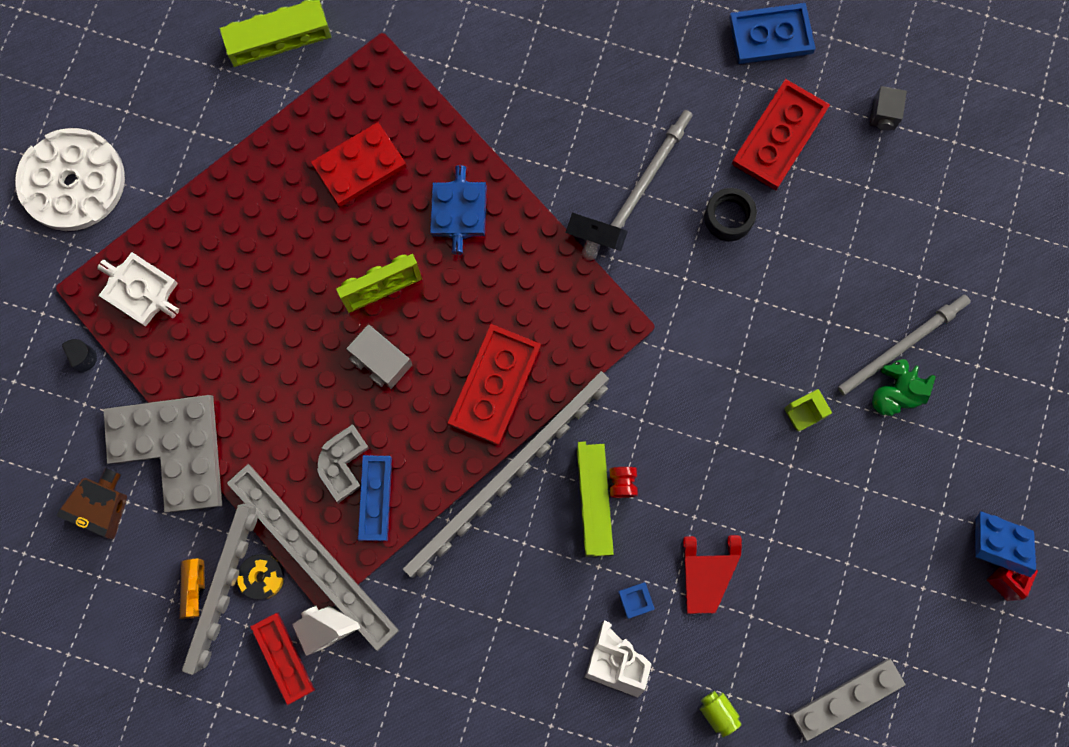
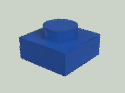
(636, 600)

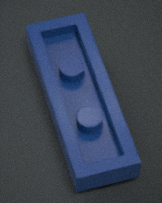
(375, 498)

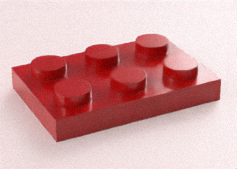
(358, 164)

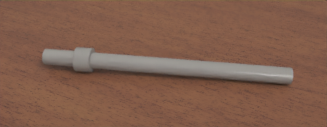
(673, 136)
(943, 315)

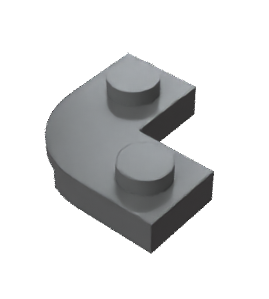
(333, 461)

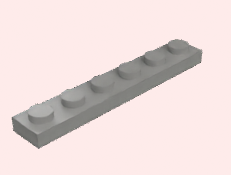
(217, 598)

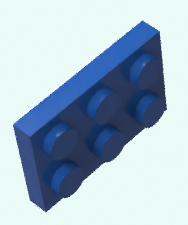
(772, 33)

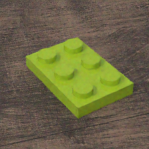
(379, 282)

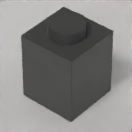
(888, 108)

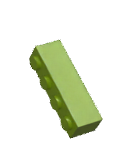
(275, 32)

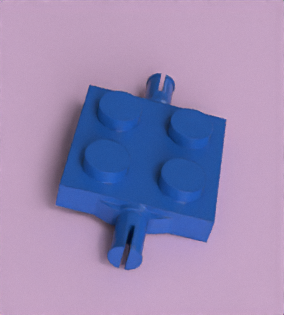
(458, 209)

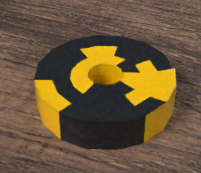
(273, 577)

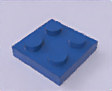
(1005, 544)

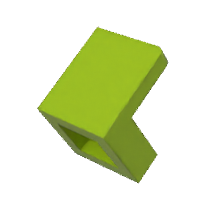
(808, 410)

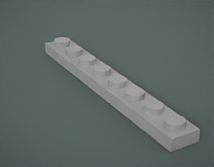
(313, 557)

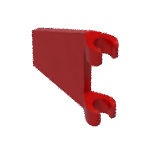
(708, 575)

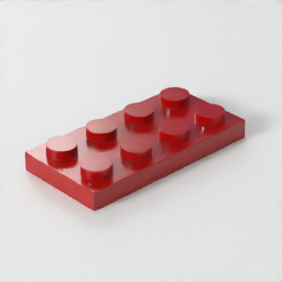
(780, 134)
(494, 384)

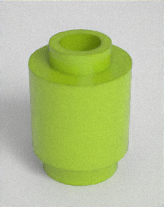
(720, 713)

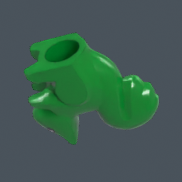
(908, 391)

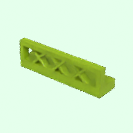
(594, 500)

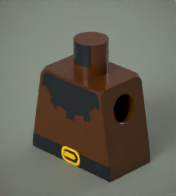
(96, 505)

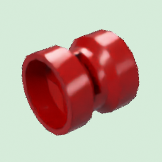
(623, 482)

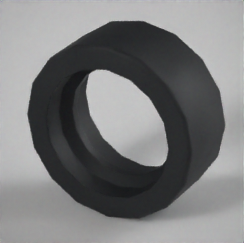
(734, 195)

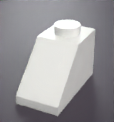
(322, 628)

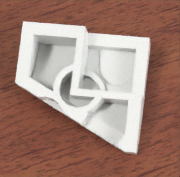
(617, 664)

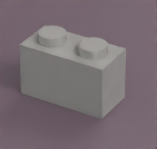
(379, 357)

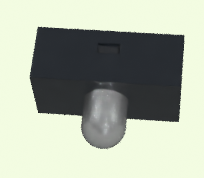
(595, 235)

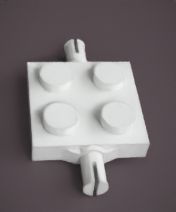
(138, 289)

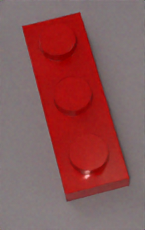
(282, 658)

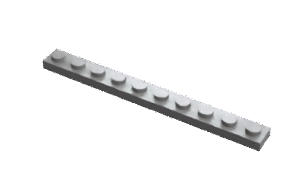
(500, 483)

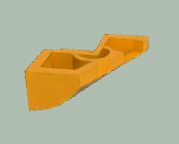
(191, 581)

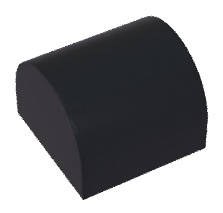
(79, 355)

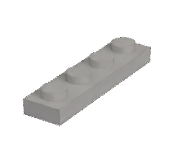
(847, 699)

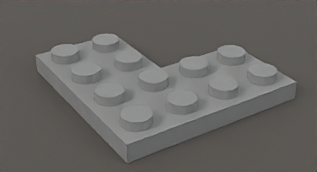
(181, 436)

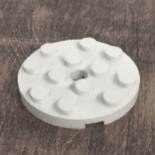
(82, 203)

